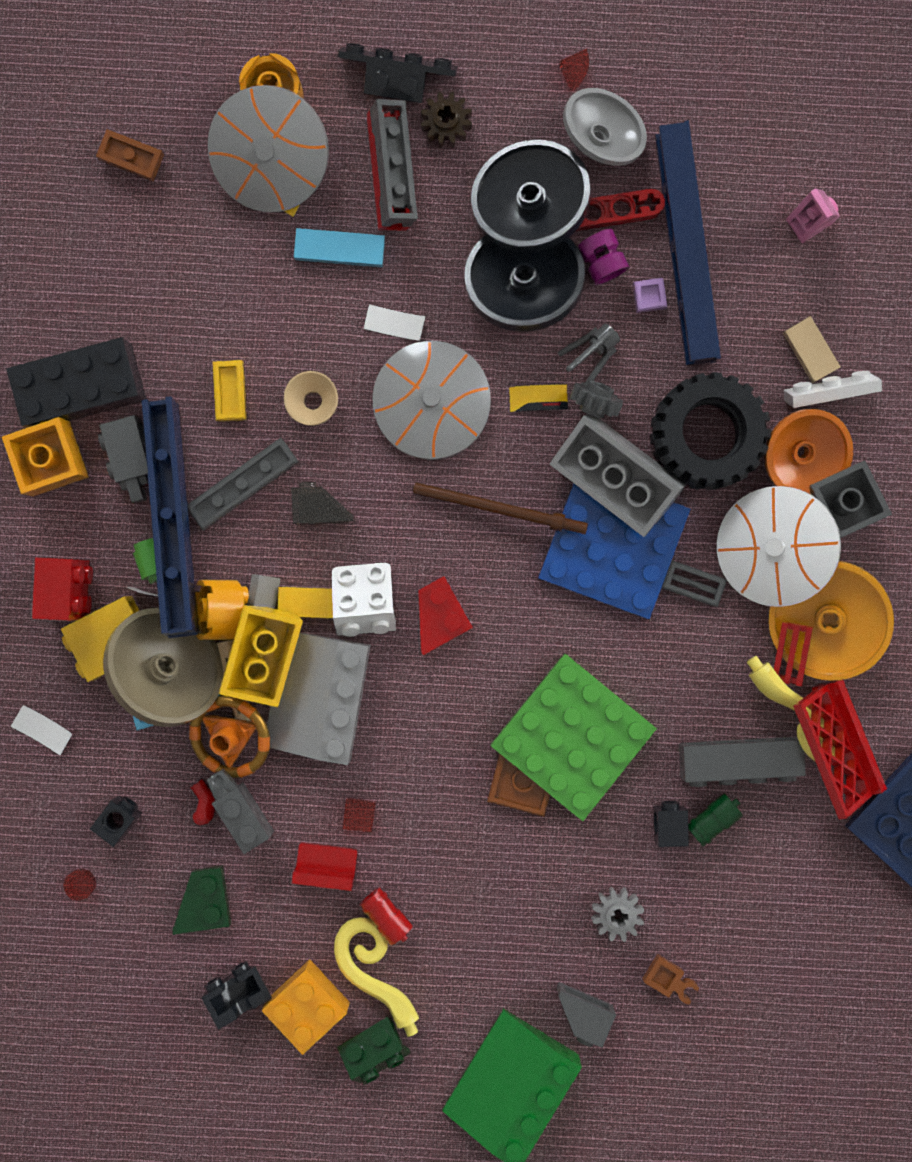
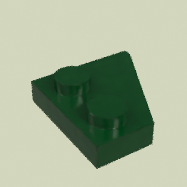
(204, 902)

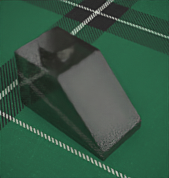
(317, 506)

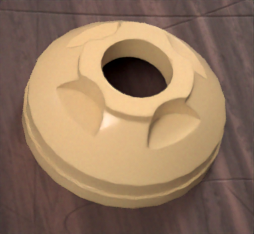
(308, 383)

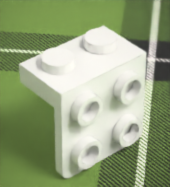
(363, 599)

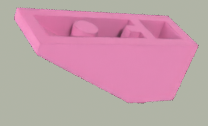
(813, 215)

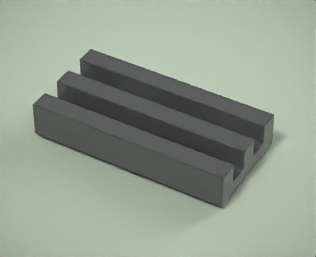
(717, 592)

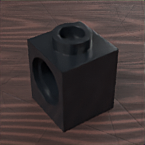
(670, 825)
(107, 828)

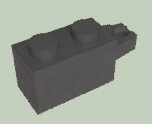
(127, 455)
(239, 811)

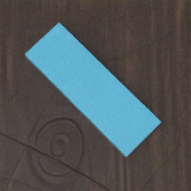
(339, 247)

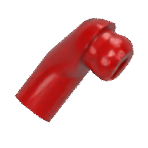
(205, 809)

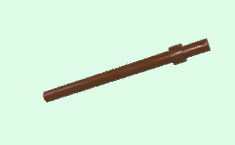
(556, 521)

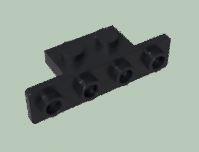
(396, 75)

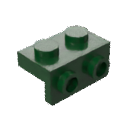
(373, 1051)

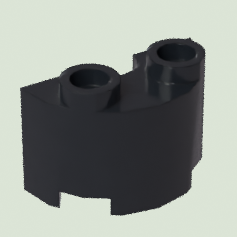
(234, 994)

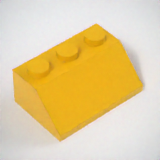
(261, 655)

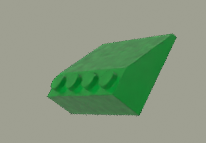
(512, 1087)

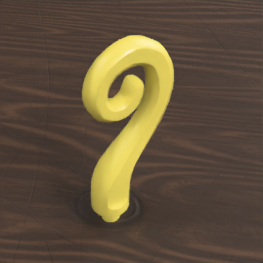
(776, 690)
(396, 1001)

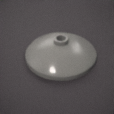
(604, 127)

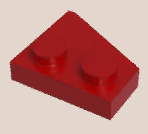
(440, 615)

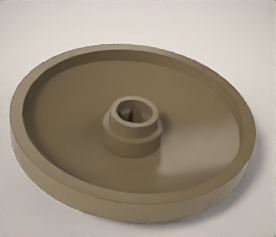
(158, 676)

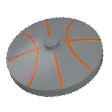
(268, 148)
(431, 400)

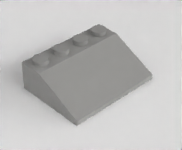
(320, 699)

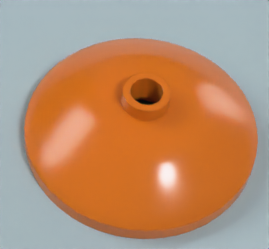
(825, 444)

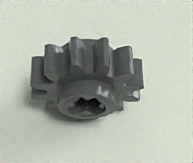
(596, 399)

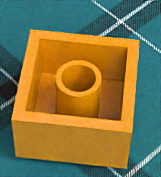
(45, 457)
(306, 1007)

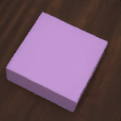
(649, 295)

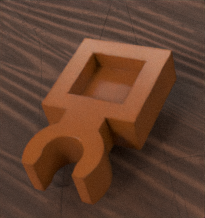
(666, 978)

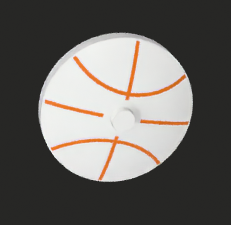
(778, 546)

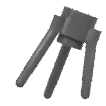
(600, 341)

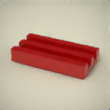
(787, 678)

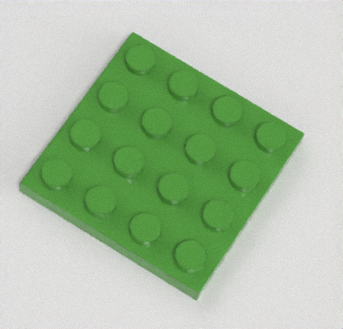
(573, 737)

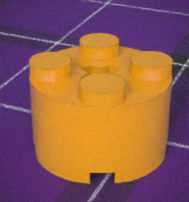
(272, 71)
(219, 608)

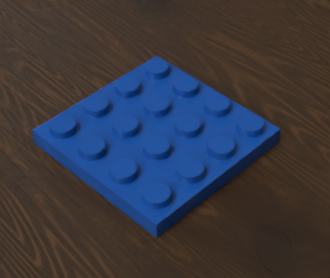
(612, 558)

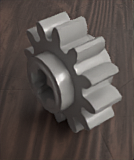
(606, 914)

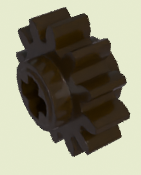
(455, 126)

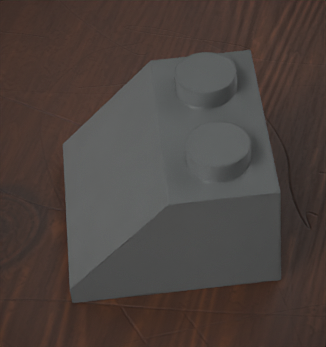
(852, 498)

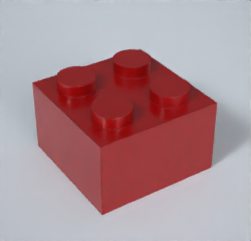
(61, 589)

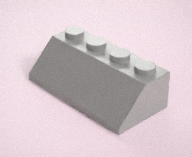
(617, 474)

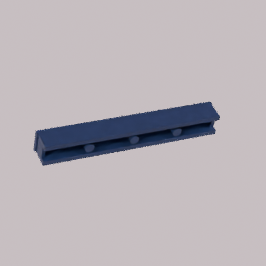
(687, 244)
(170, 518)

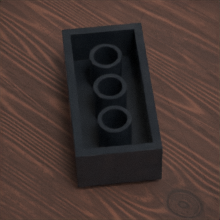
(77, 383)

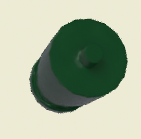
(716, 818)

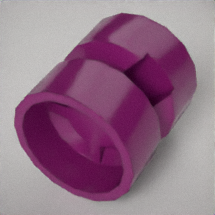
(607, 266)

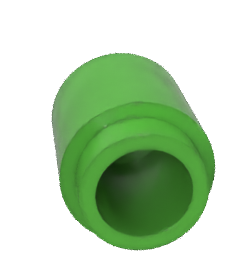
(145, 560)

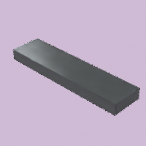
(242, 484)

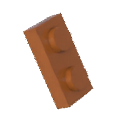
(130, 155)

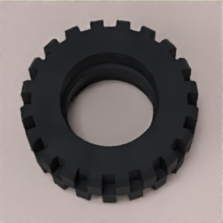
(742, 409)

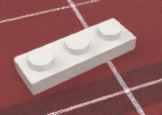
(832, 389)

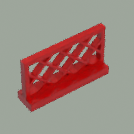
(852, 750)

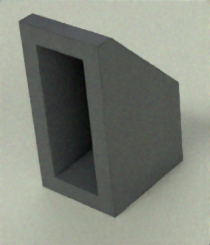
(587, 1015)

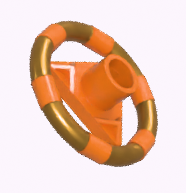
(230, 737)

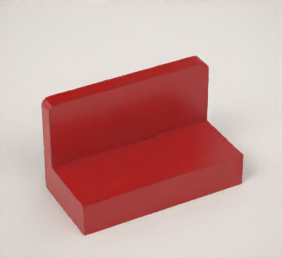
(325, 866)

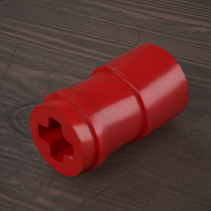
(388, 919)

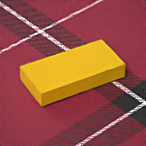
(229, 391)
(306, 601)

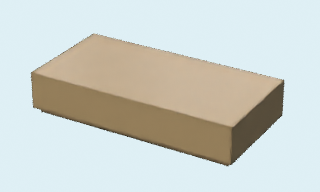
(811, 349)

